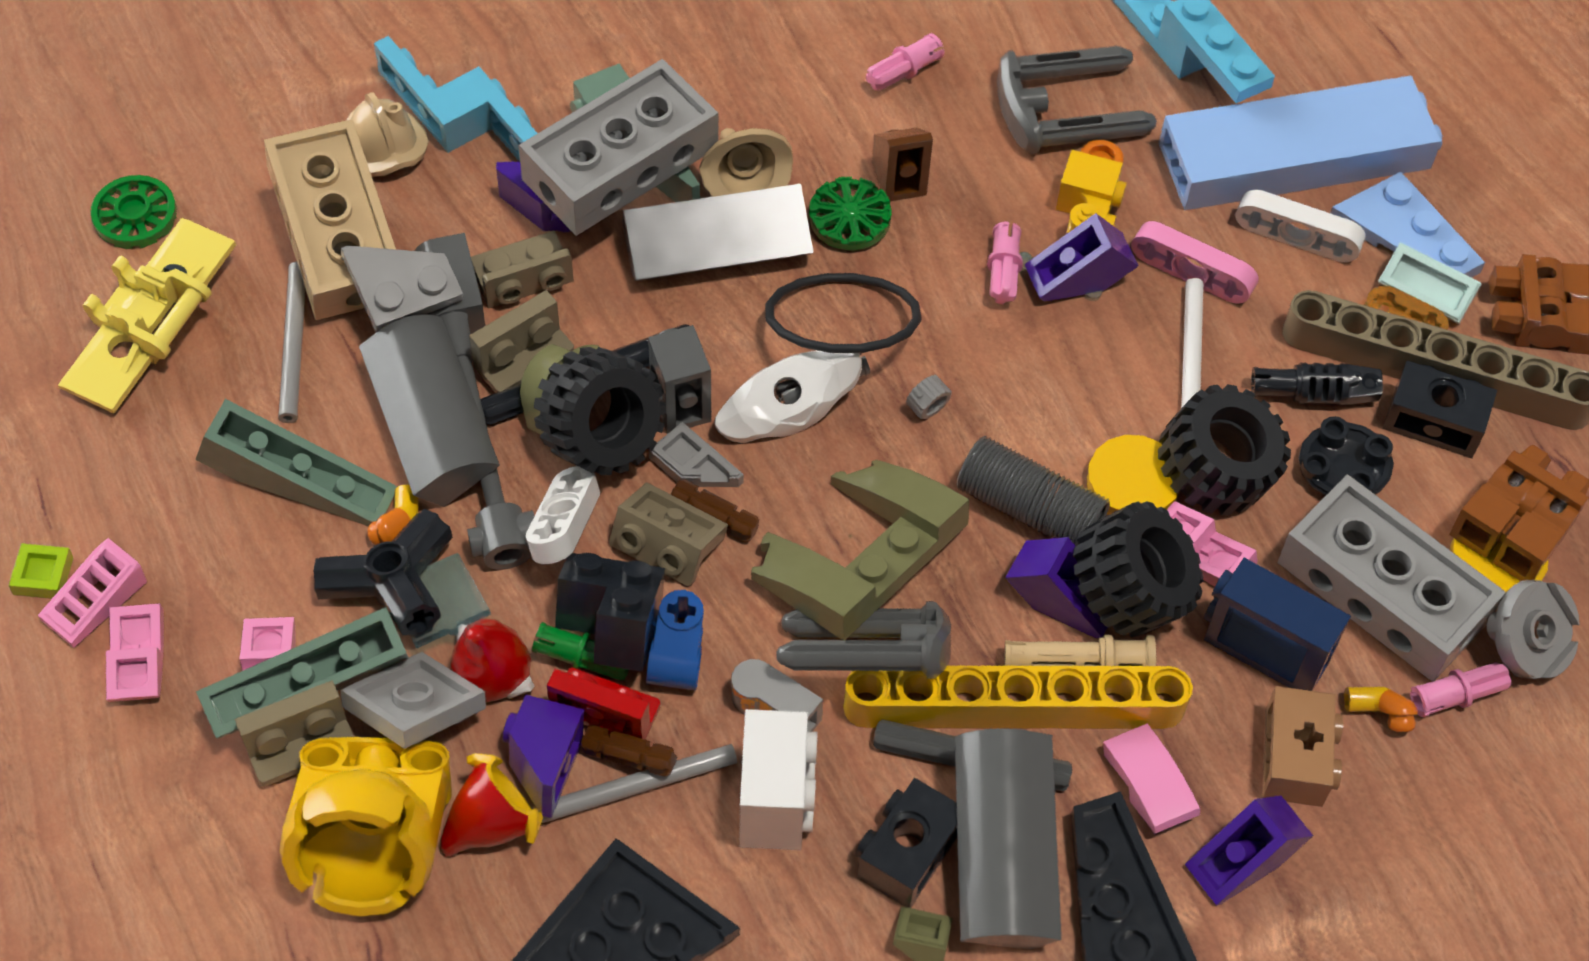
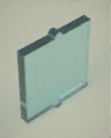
(455, 597)

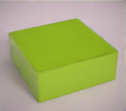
(40, 570)

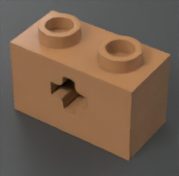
(1300, 746)

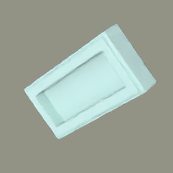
(1430, 282)

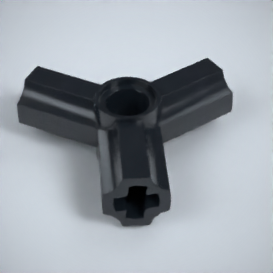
(391, 574)

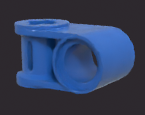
(677, 646)

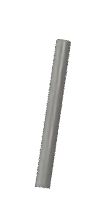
(292, 346)
(642, 782)

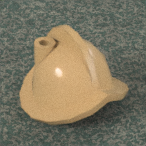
(388, 135)
(746, 162)

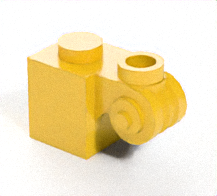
(1090, 187)

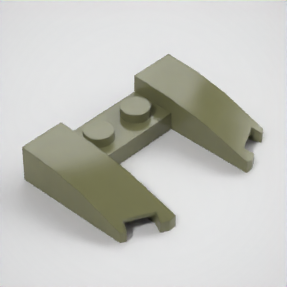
(842, 598)

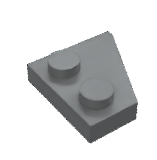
(400, 282)

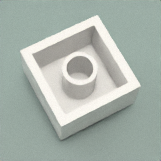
(777, 779)

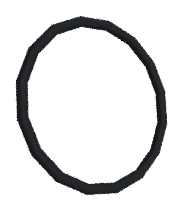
(843, 348)

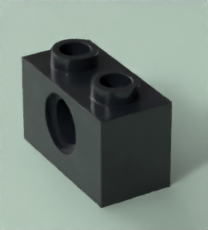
(1440, 409)
(904, 870)

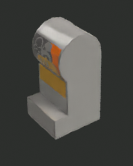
(763, 687)

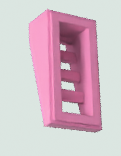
(82, 582)

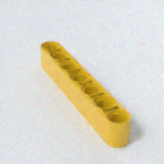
(1038, 685)

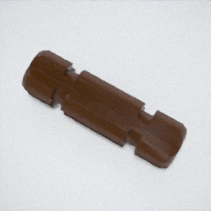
(742, 523)
(629, 750)

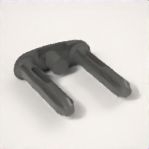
(1021, 104)
(922, 647)

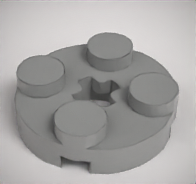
(1514, 629)

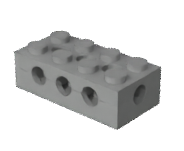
(618, 146)
(1390, 577)

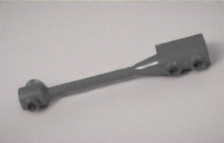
(500, 525)

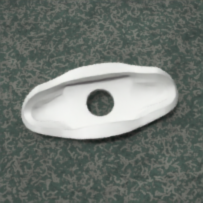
(757, 413)

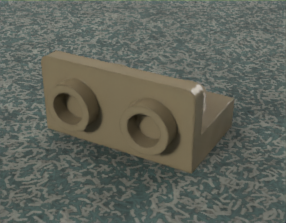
(522, 269)
(511, 341)
(666, 532)
(281, 730)

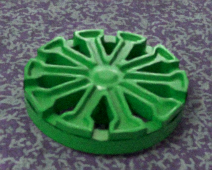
(133, 211)
(850, 213)

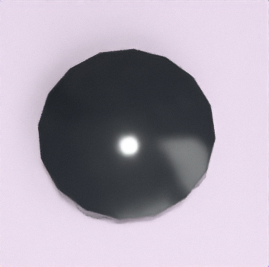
(1346, 449)

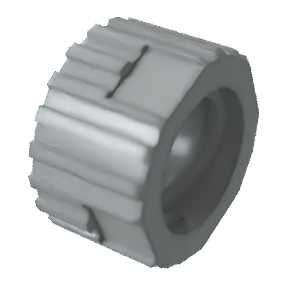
(928, 397)

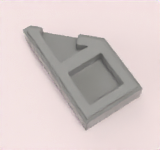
(689, 457)

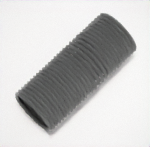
(1021, 488)

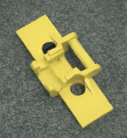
(173, 276)

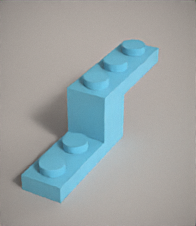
(1198, 36)
(458, 108)

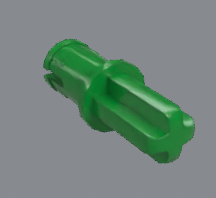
(573, 650)

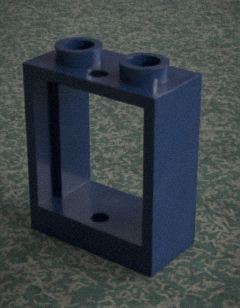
(1274, 625)

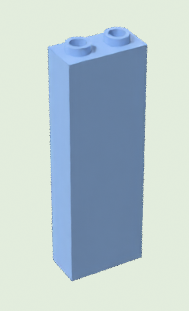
(1299, 142)

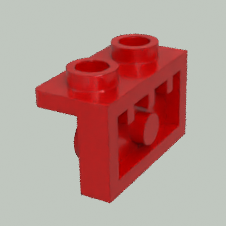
(604, 702)

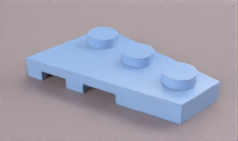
(1400, 213)

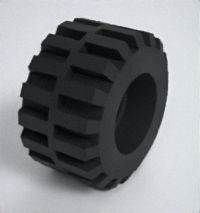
(631, 416)
(1244, 429)
(1138, 569)

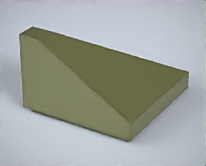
(922, 934)

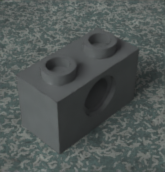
(684, 375)

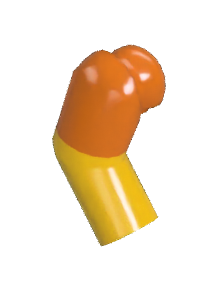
(392, 522)
(1385, 700)

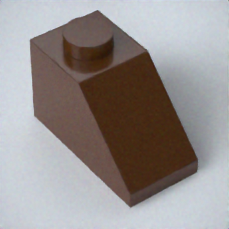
(902, 162)

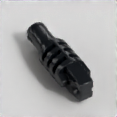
(1320, 383)

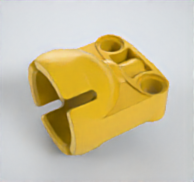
(365, 821)

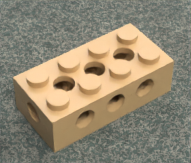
(326, 206)

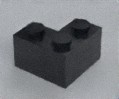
(613, 602)

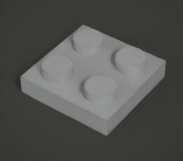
(413, 699)

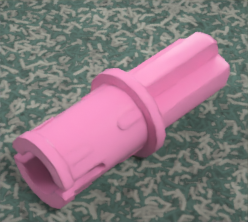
(904, 62)
(1005, 262)
(1460, 688)

